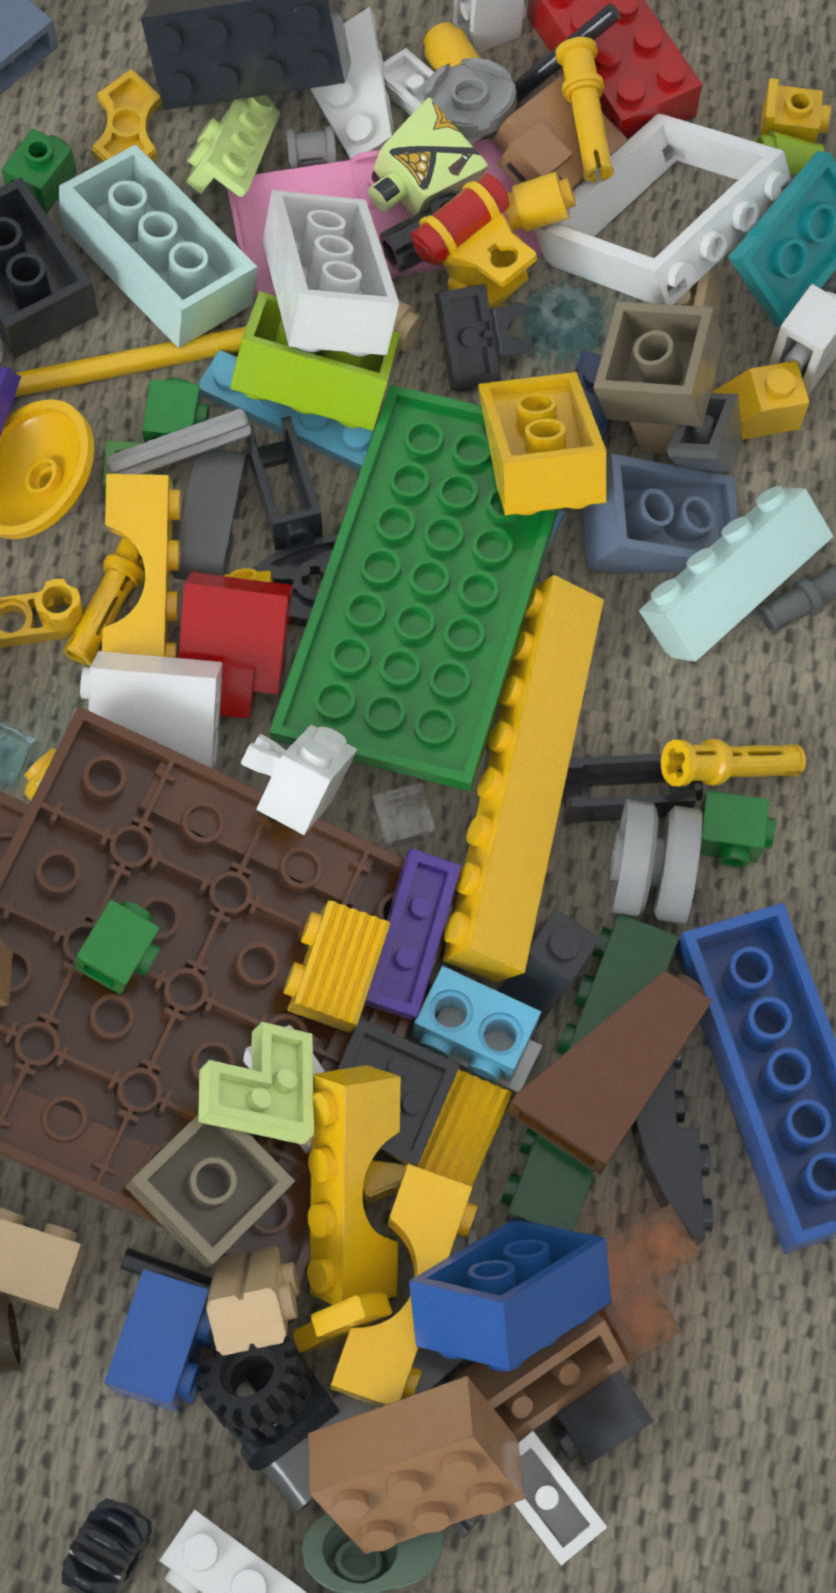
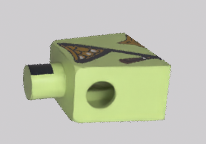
(424, 161)

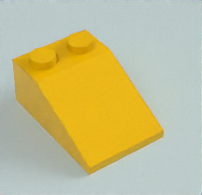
(543, 444)

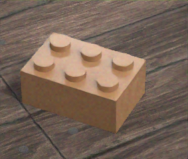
(415, 1466)

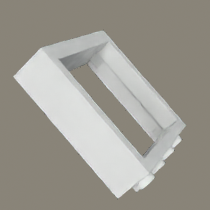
(639, 162)

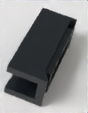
(297, 528)
(620, 771)

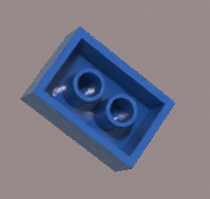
(510, 1294)

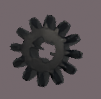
(107, 1549)

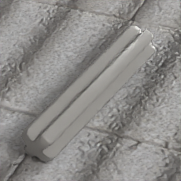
(181, 444)

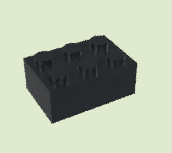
(40, 278)

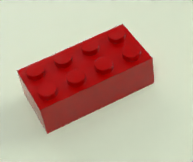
(634, 57)

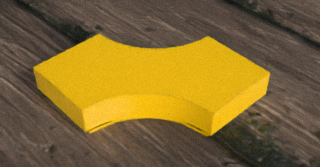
(128, 108)
(334, 1323)

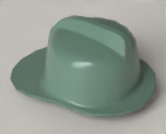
(344, 1567)

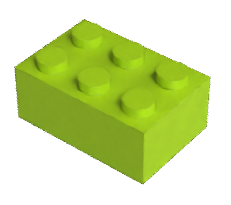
(309, 382)

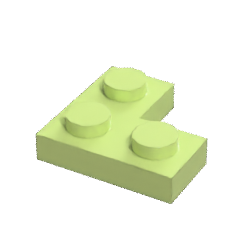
(272, 1096)

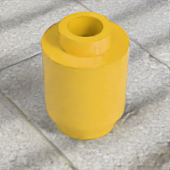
(447, 45)
(540, 202)

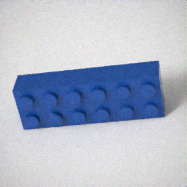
(773, 1063)

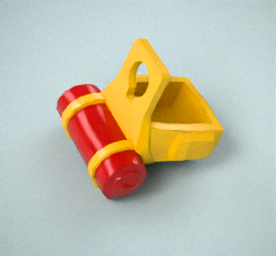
(476, 241)

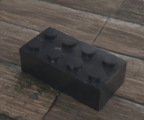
(243, 48)

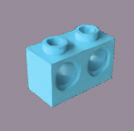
(483, 1012)

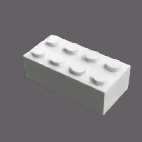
(329, 274)

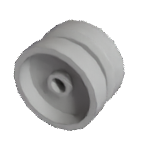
(661, 862)

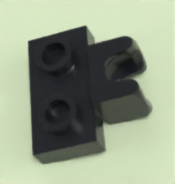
(476, 335)

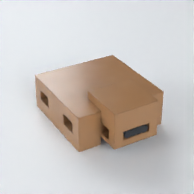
(545, 139)

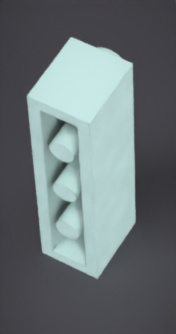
(735, 572)

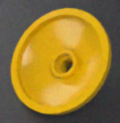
(42, 466)

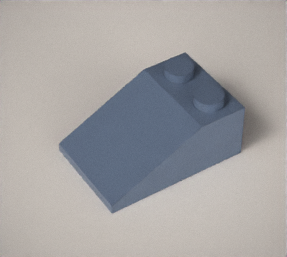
(655, 516)

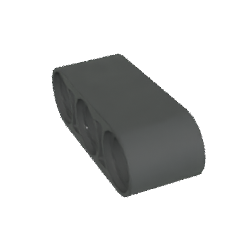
(209, 512)

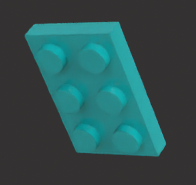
(792, 241)

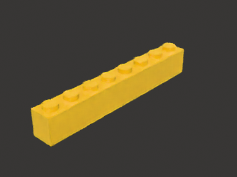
(523, 784)

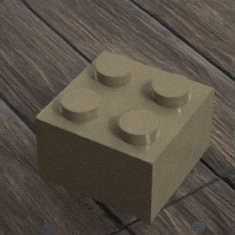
(659, 363)
(209, 1187)

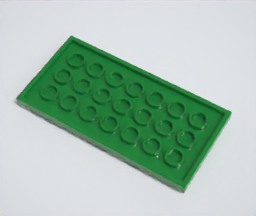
(418, 599)

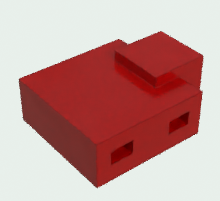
(242, 627)

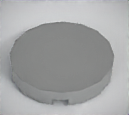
(473, 95)

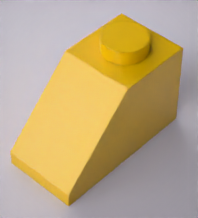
(769, 399)

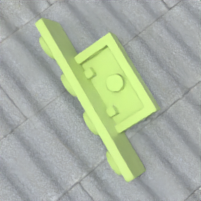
(234, 145)

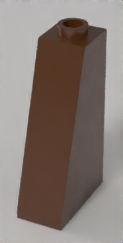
(608, 1077)

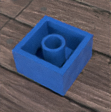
(161, 1343)

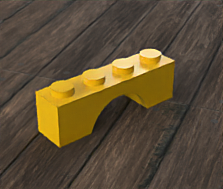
(143, 512)
(352, 1120)
(380, 1357)

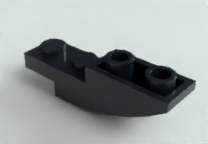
(674, 1157)

